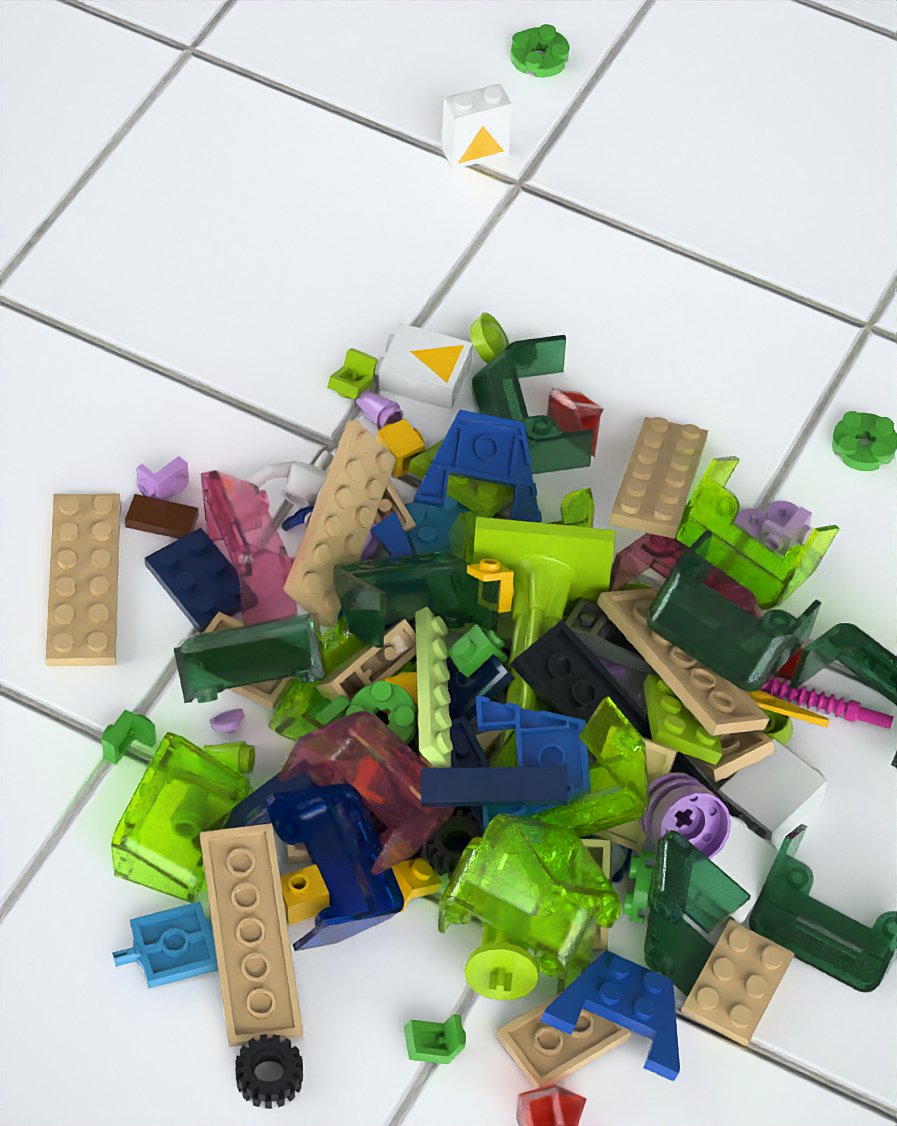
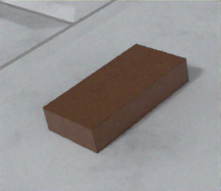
(161, 517)

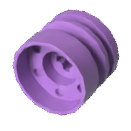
(689, 808)

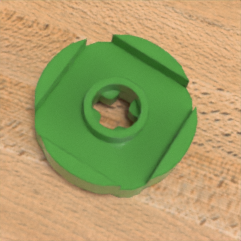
(542, 38)
(864, 425)
(392, 697)
(638, 899)

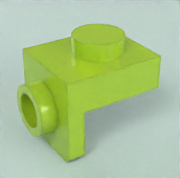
(355, 375)

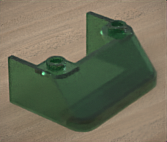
(499, 394)
(397, 587)
(719, 631)
(857, 653)
(250, 656)
(688, 885)
(818, 932)

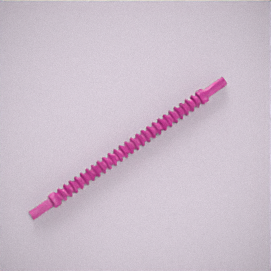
(850, 710)

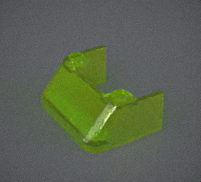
(737, 552)
(616, 781)
(559, 942)

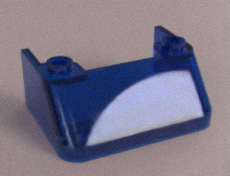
(344, 848)

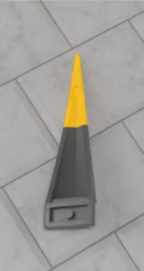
(610, 644)

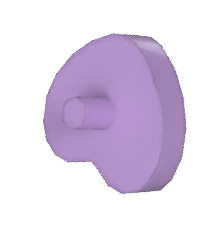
(781, 512)
(751, 522)
(227, 720)

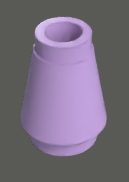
(379, 409)

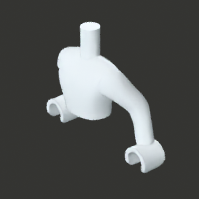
(302, 481)

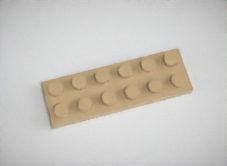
(659, 477)
(340, 520)
(83, 580)
(709, 697)
(250, 934)

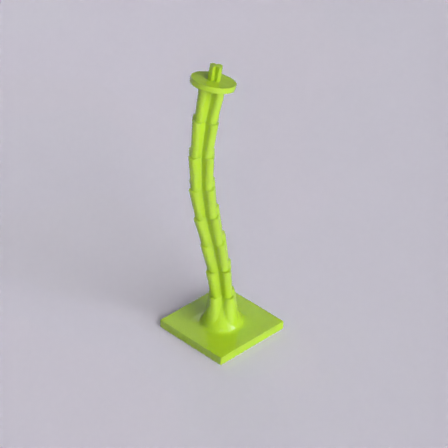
(551, 574)

